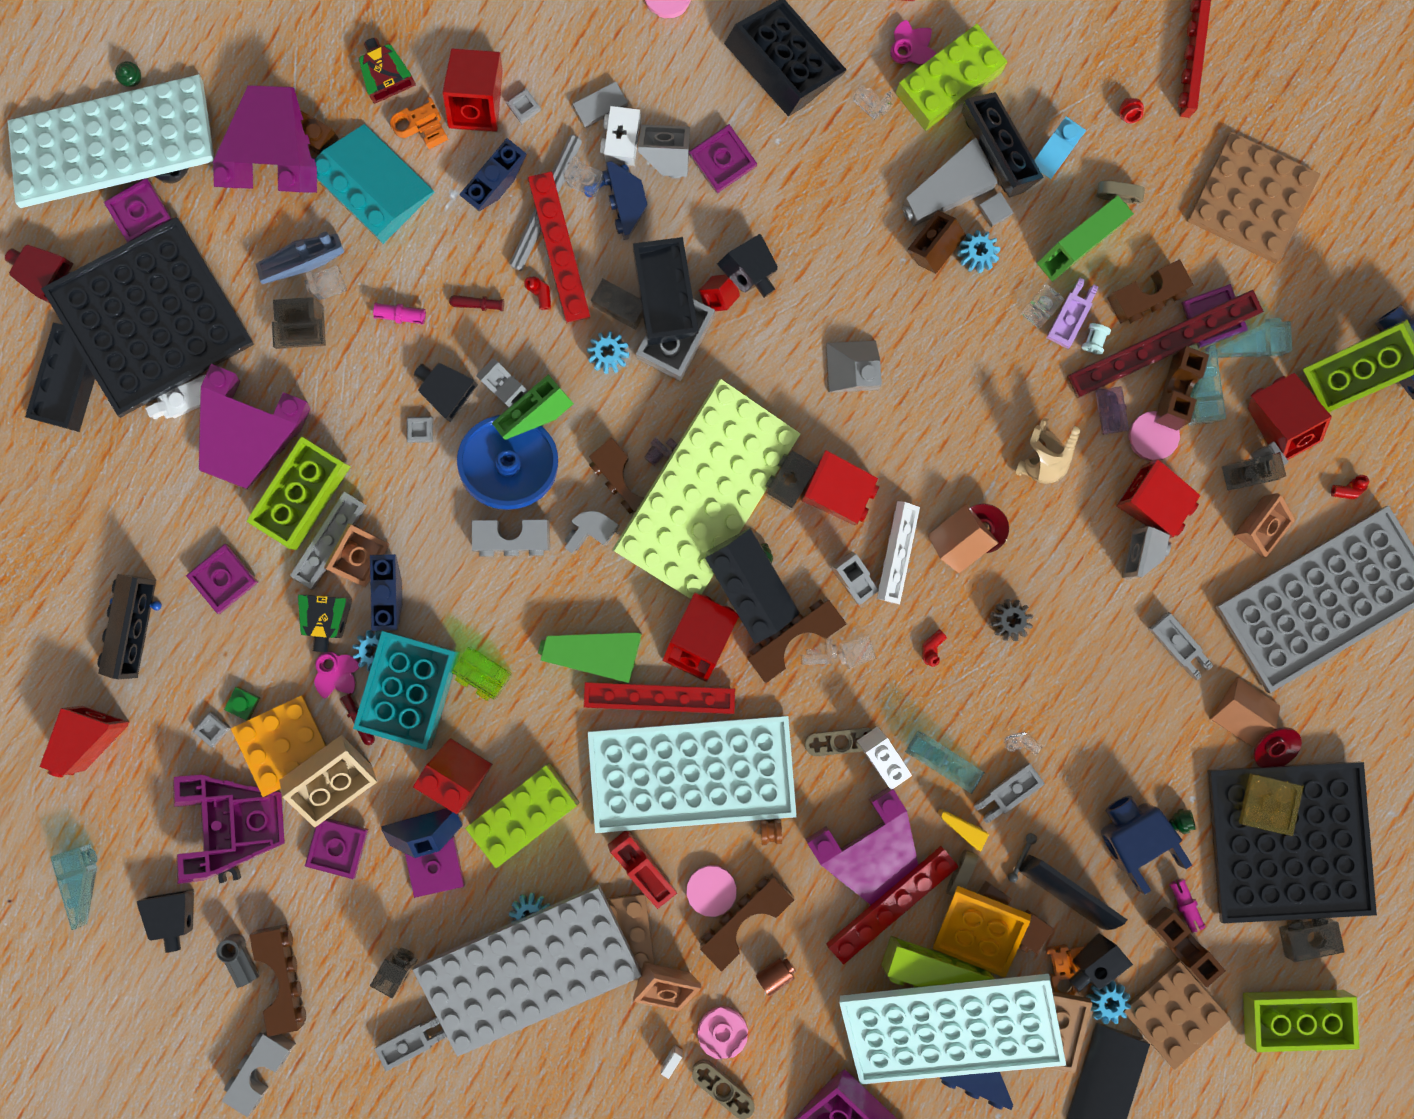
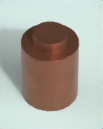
(776, 975)

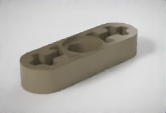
(823, 749)
(742, 1095)

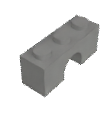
(488, 538)
(246, 1089)

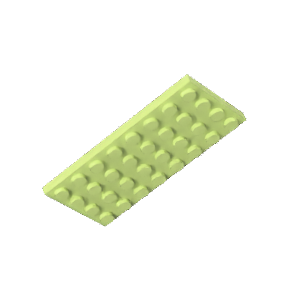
(706, 489)

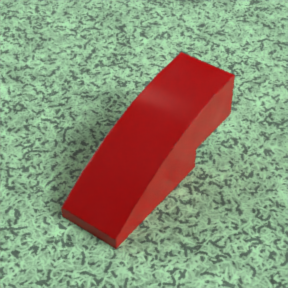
(641, 869)

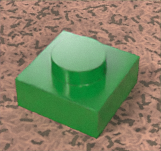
(242, 703)

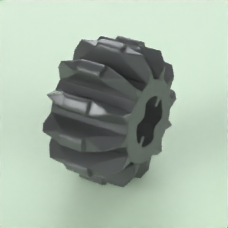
(1019, 614)

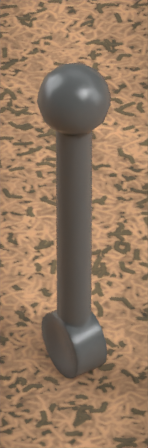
(1031, 839)

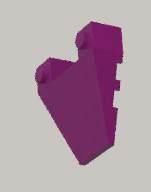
(266, 132)
(238, 438)
(234, 825)
(874, 859)

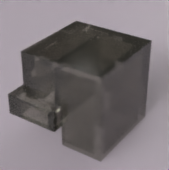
(298, 323)

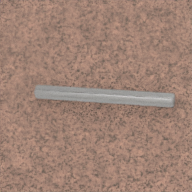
(533, 228)

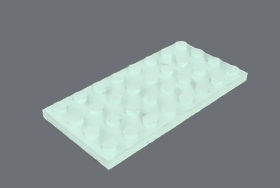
(110, 141)
(691, 774)
(953, 1029)

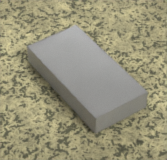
(596, 105)

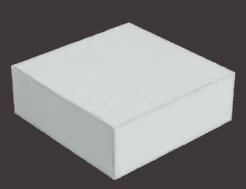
(671, 1061)

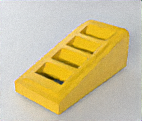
(971, 833)

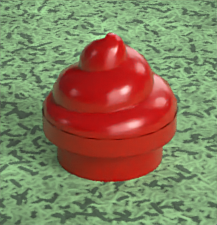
(1131, 110)

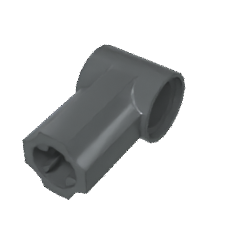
(237, 963)

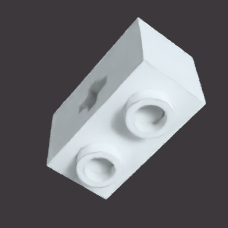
(621, 121)
(884, 758)

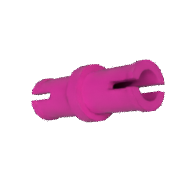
(399, 313)
(1187, 905)

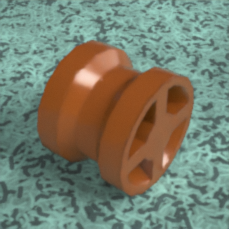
(771, 831)

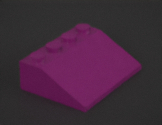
(844, 1099)

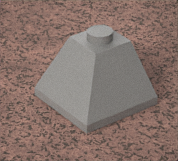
(666, 148)
(853, 366)
(1146, 551)

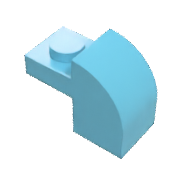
(1059, 147)

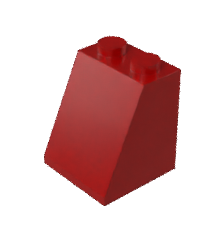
(473, 89)
(1289, 415)
(841, 489)
(1159, 499)
(700, 637)
(79, 739)
(453, 776)

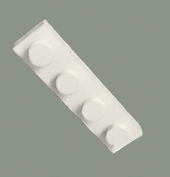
(898, 552)

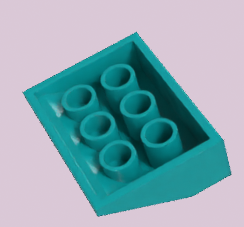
(371, 182)
(406, 690)

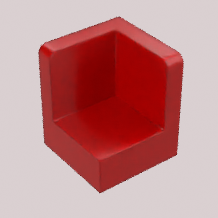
(719, 292)

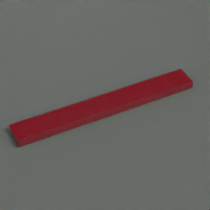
(1165, 343)

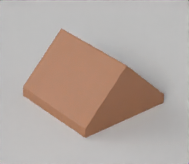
(1266, 524)
(962, 539)
(353, 554)
(1246, 713)
(665, 987)

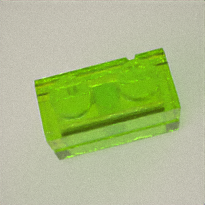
(481, 674)

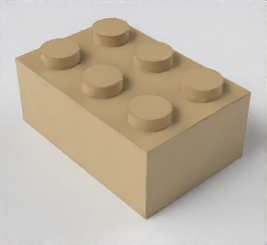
(327, 781)

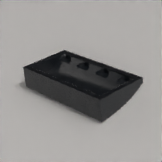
(665, 290)
(61, 383)
(1071, 894)
(1108, 1075)

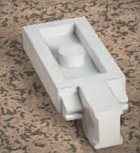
(178, 400)

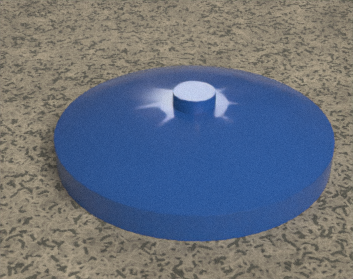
(509, 470)

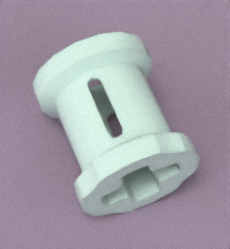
(1096, 338)

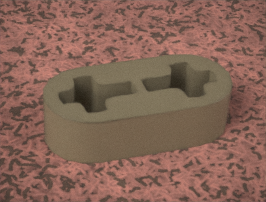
(1127, 192)
(963, 873)

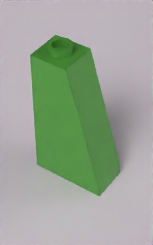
(1085, 238)
(597, 654)

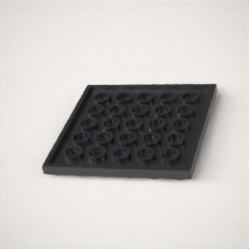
(147, 317)
(1308, 875)

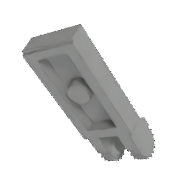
(1179, 644)
(1011, 792)
(408, 1044)

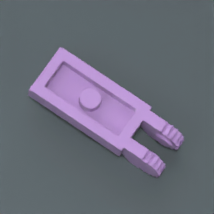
(1071, 315)

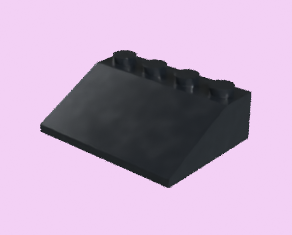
(784, 56)

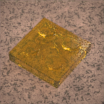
(1271, 804)

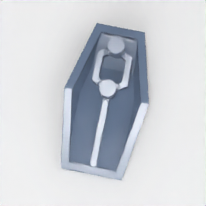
(299, 257)

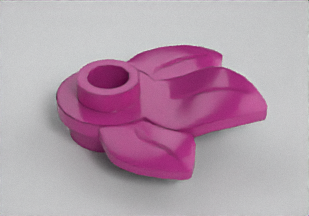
(914, 42)
(337, 677)

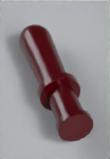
(472, 302)
(352, 709)

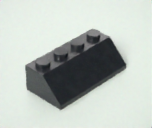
(1001, 143)
(752, 585)
(126, 627)

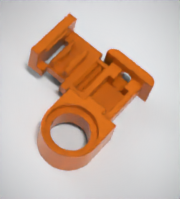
(424, 118)
(1063, 964)

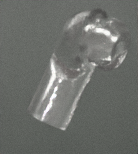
(1022, 740)

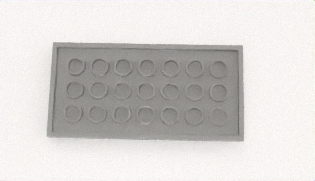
(1324, 600)
(527, 970)

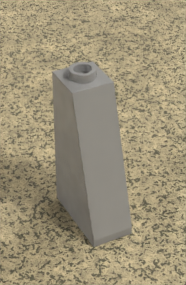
(955, 183)

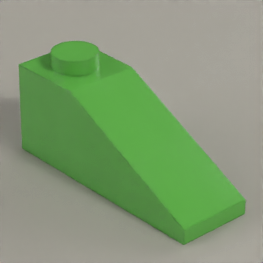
(537, 407)

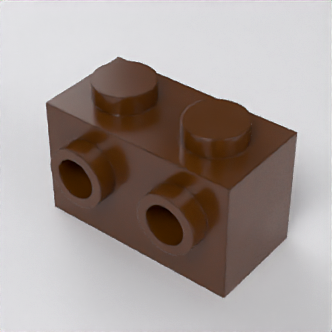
(936, 241)

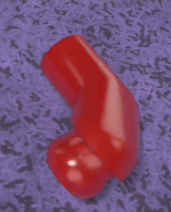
(541, 290)
(1352, 490)
(930, 648)

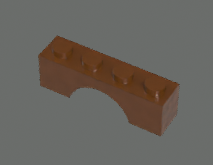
(611, 462)
(822, 620)
(768, 899)
(274, 948)

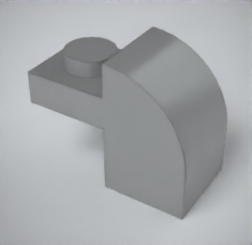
(501, 383)
(592, 524)
(855, 577)

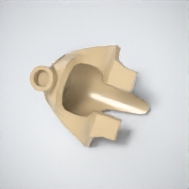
(1053, 460)

